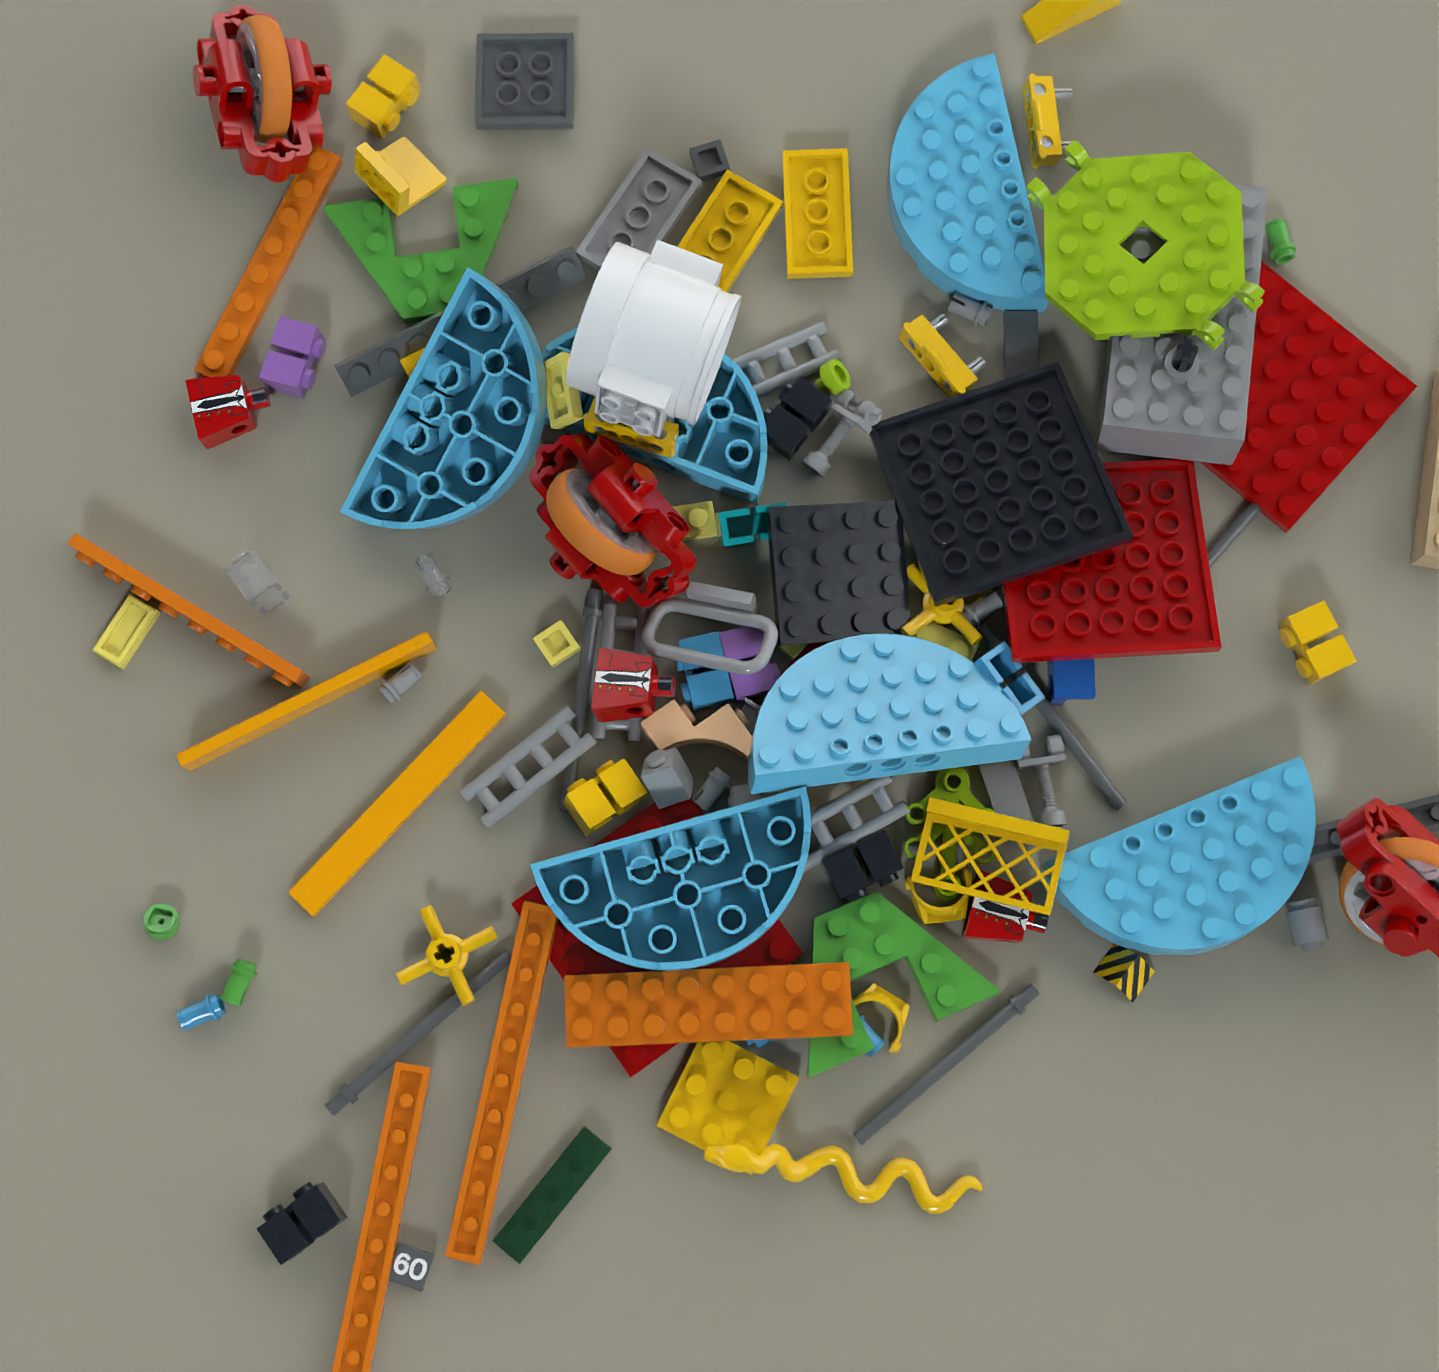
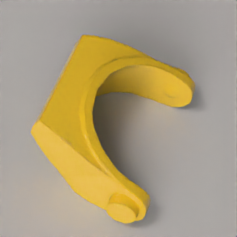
(931, 914)
(899, 1008)

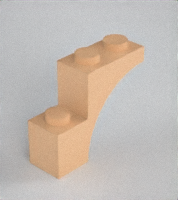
(673, 728)

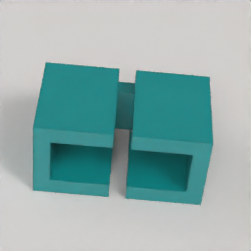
(737, 528)

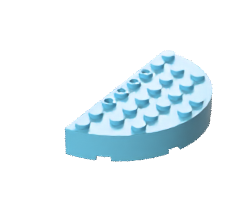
(963, 194)
(461, 419)
(720, 450)
(878, 712)
(1196, 870)
(686, 888)

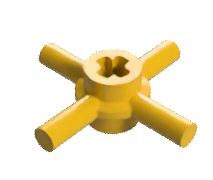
(940, 615)
(434, 952)

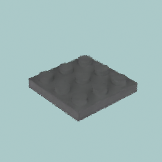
(524, 81)

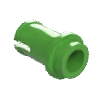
(1280, 241)
(238, 981)

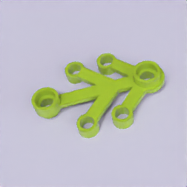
(952, 795)

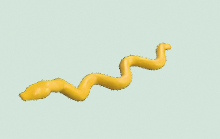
(741, 1159)

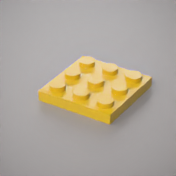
(727, 1098)

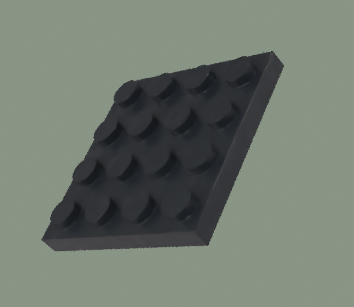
(837, 571)

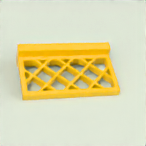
(998, 826)

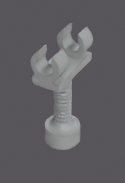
(863, 420)
(1054, 745)

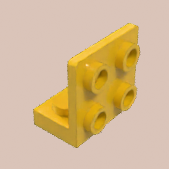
(398, 174)

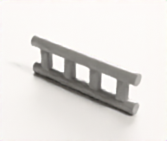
(781, 349)
(609, 624)
(524, 788)
(859, 828)

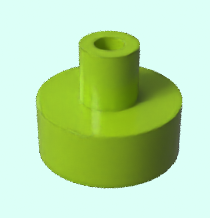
(833, 377)

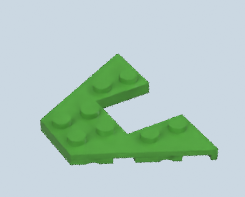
(425, 281)
(874, 935)

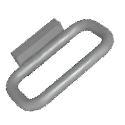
(716, 604)

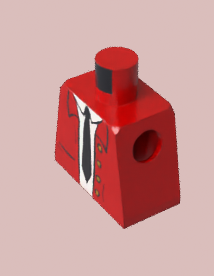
(224, 407)
(627, 686)
(998, 921)

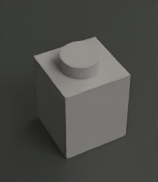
(667, 777)

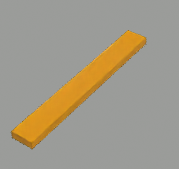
(306, 701)
(397, 804)

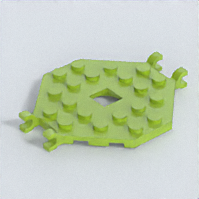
(1181, 283)

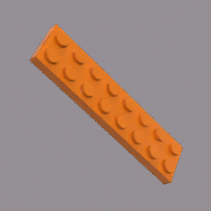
(708, 1005)

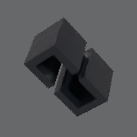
(799, 411)
(878, 859)
(299, 1224)

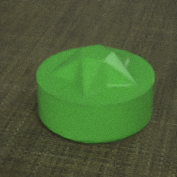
(161, 921)

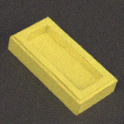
(126, 631)

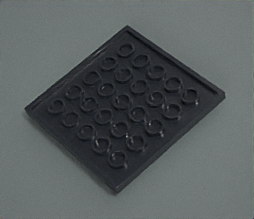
(998, 484)

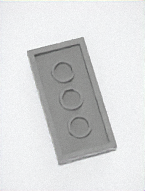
(641, 209)

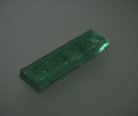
(552, 1194)

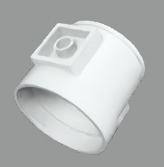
(652, 336)

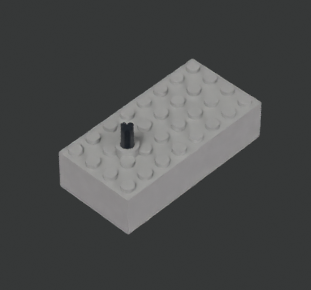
(1173, 390)

